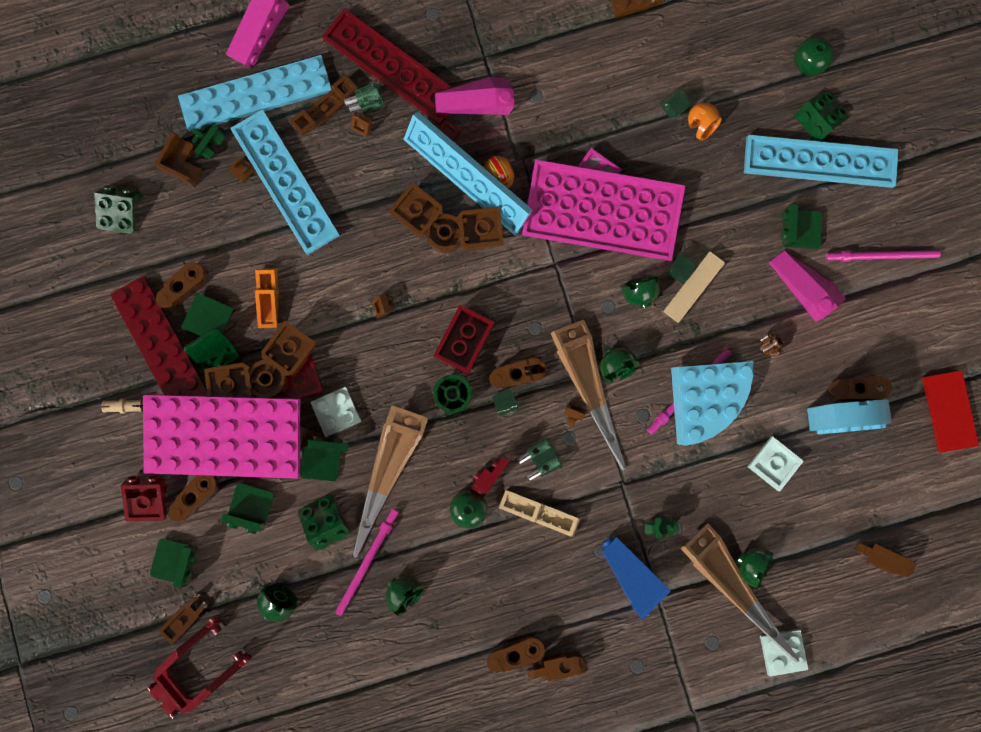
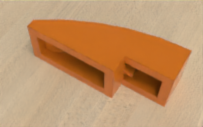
(267, 297)

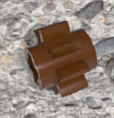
(771, 345)

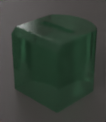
(675, 103)
(681, 269)
(505, 403)

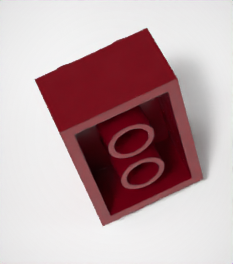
(463, 340)

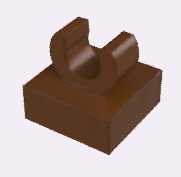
(361, 123)
(242, 169)
(382, 306)
(574, 412)

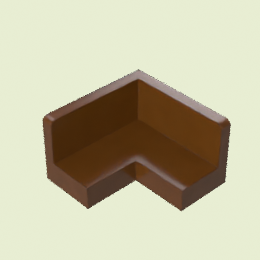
(174, 160)

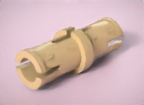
(122, 406)

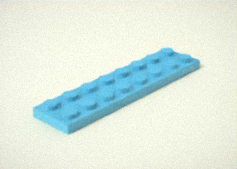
(255, 92)
(821, 161)
(466, 172)
(285, 182)

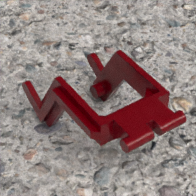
(171, 692)

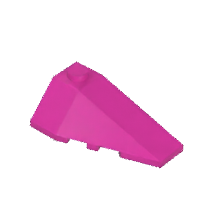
(483, 96)
(811, 289)

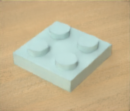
(335, 412)
(775, 463)
(777, 660)

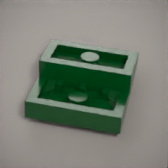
(205, 315)

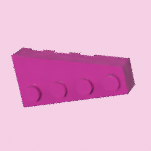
(256, 29)

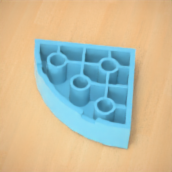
(708, 398)
(849, 416)

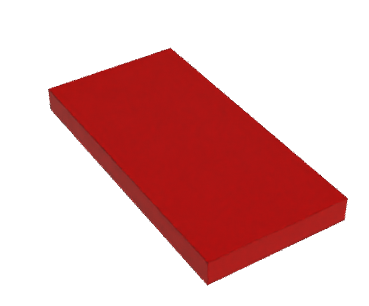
(950, 411)

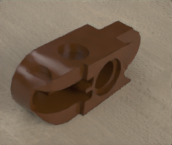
(170, 297)
(502, 376)
(845, 388)
(182, 508)
(887, 560)
(499, 660)
(559, 666)

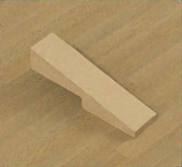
(693, 287)
(539, 513)

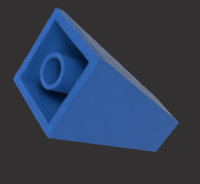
(636, 580)

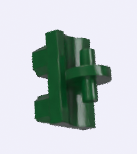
(203, 148)
(662, 527)

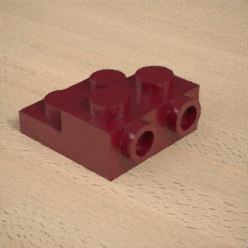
(485, 479)
(144, 498)

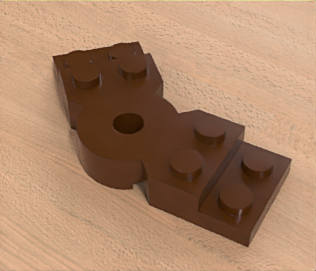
(425, 218)
(281, 359)

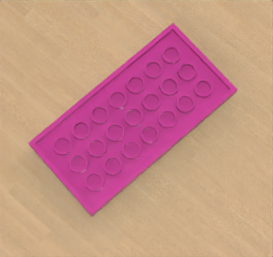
(604, 210)
(221, 436)

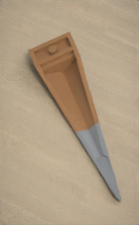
(579, 358)
(397, 442)
(717, 565)

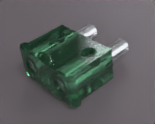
(368, 99)
(546, 456)

